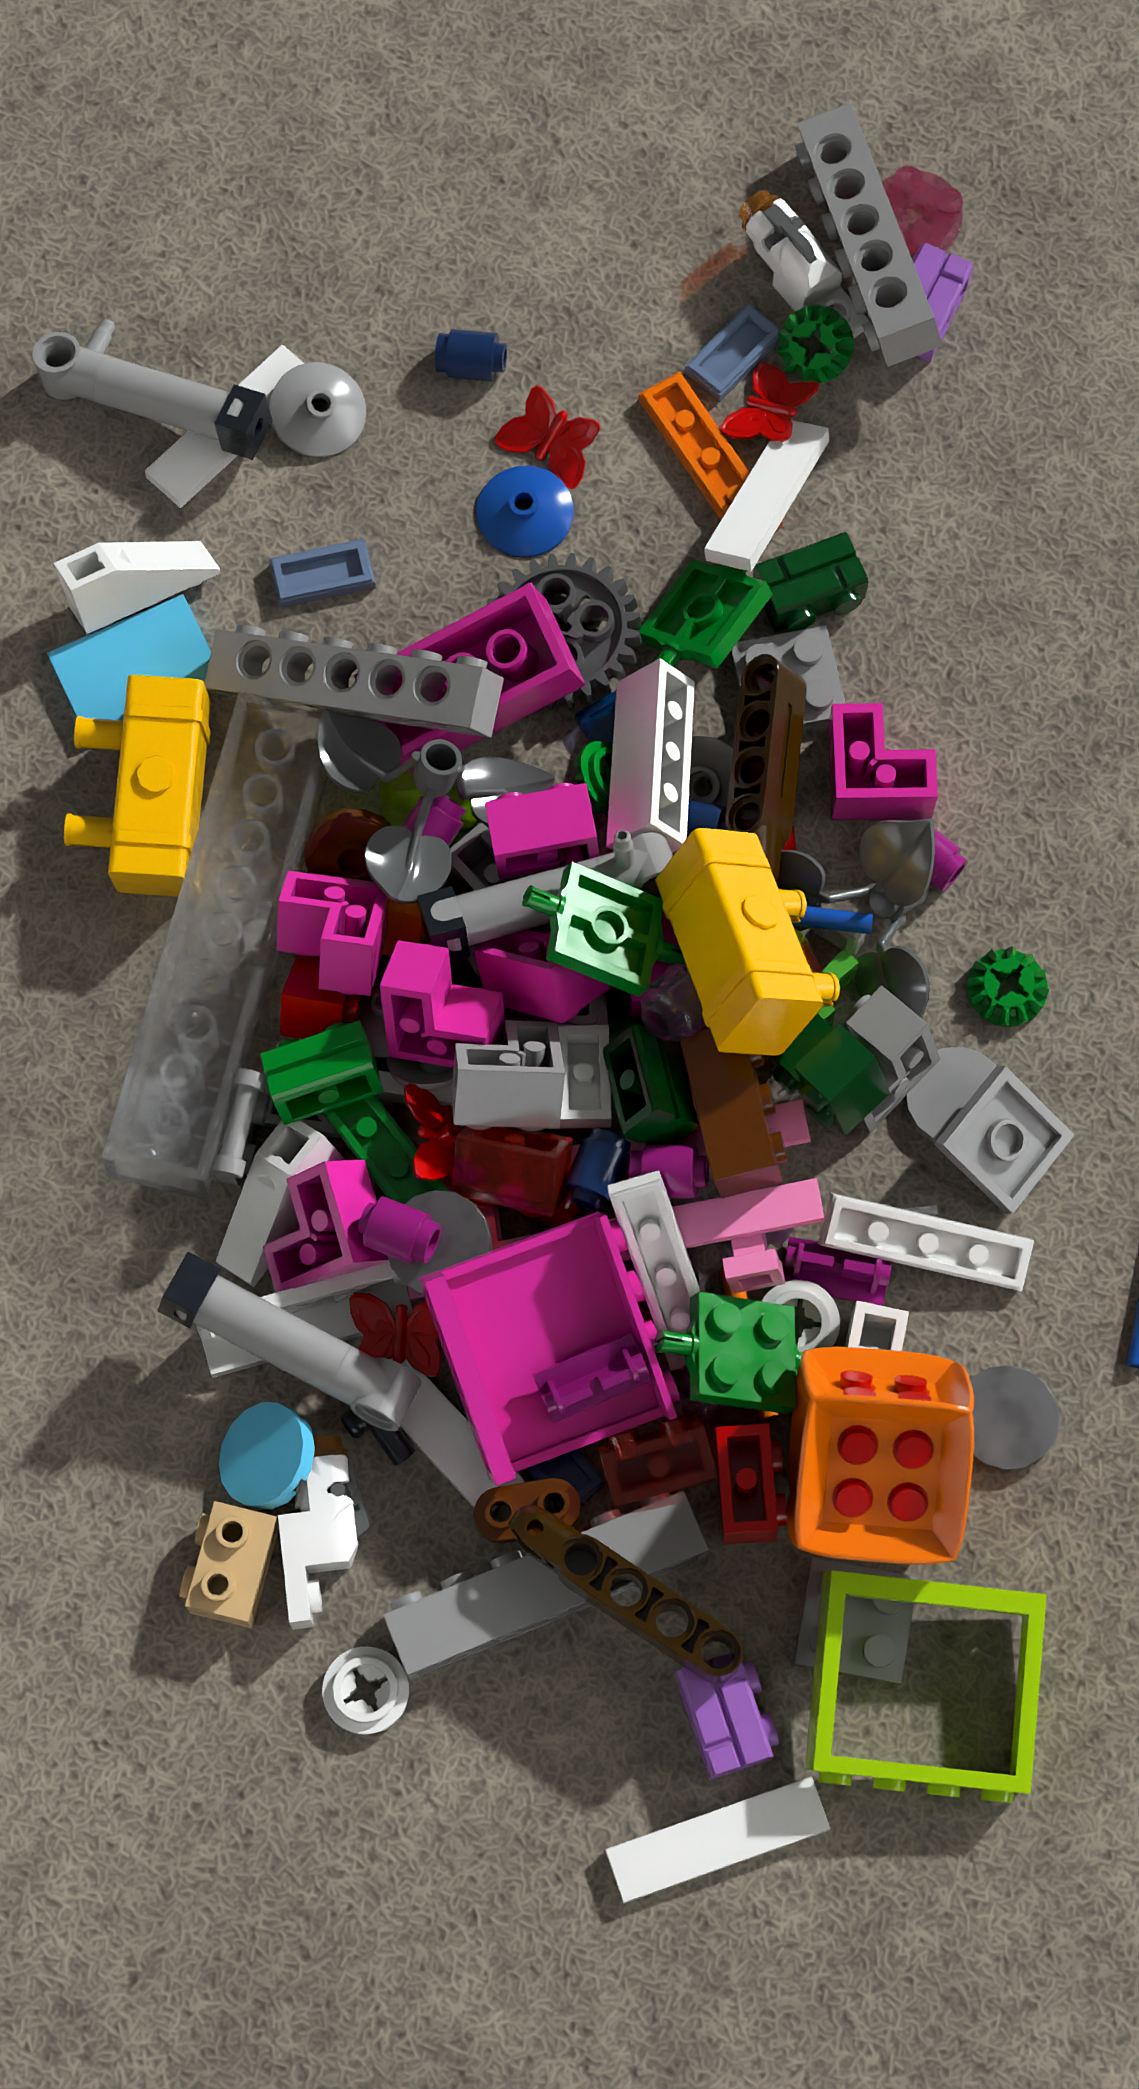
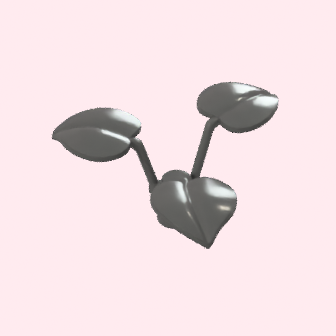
(401, 861)
(901, 862)

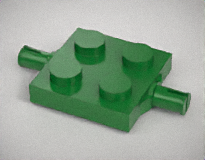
(704, 614)
(604, 928)
(738, 1352)

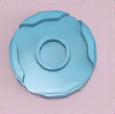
(266, 1455)

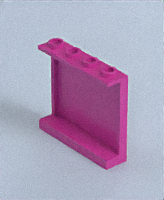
(531, 1310)

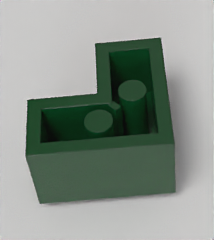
(831, 1074)

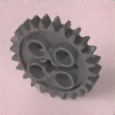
(599, 652)

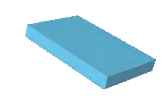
(150, 643)

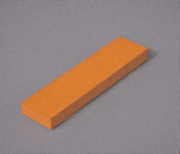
(696, 441)

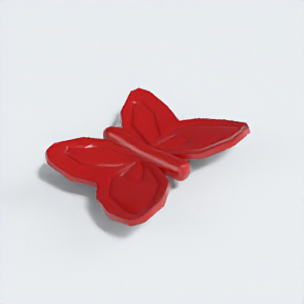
(773, 409)
(553, 434)
(435, 1156)
(397, 1336)

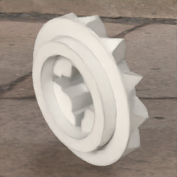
(817, 1306)
(340, 1684)

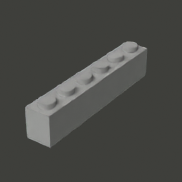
(527, 1595)

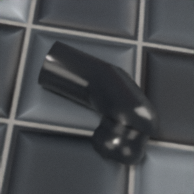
(393, 1443)

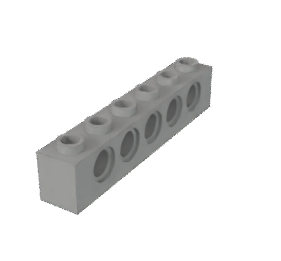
(868, 234)
(465, 708)

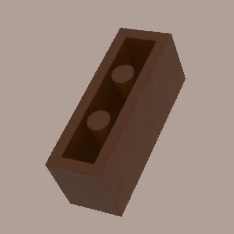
(734, 1116)

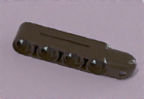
(766, 754)
(561, 1539)

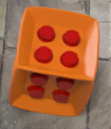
(880, 1456)

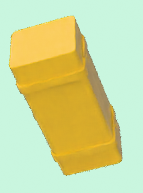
(157, 783)
(742, 942)

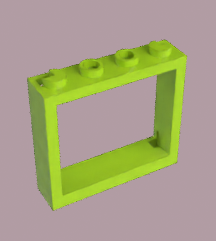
(893, 1775)

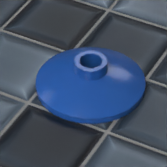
(525, 531)

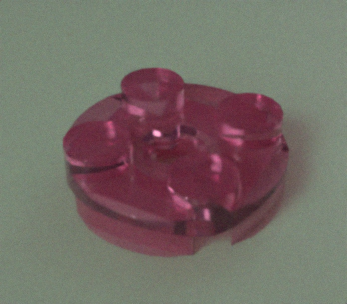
(935, 197)

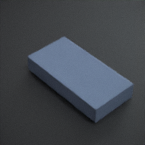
(733, 352)
(322, 573)

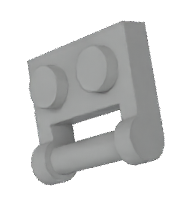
(247, 1110)

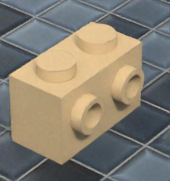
(230, 1564)

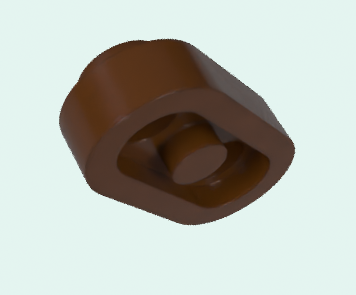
(519, 1495)

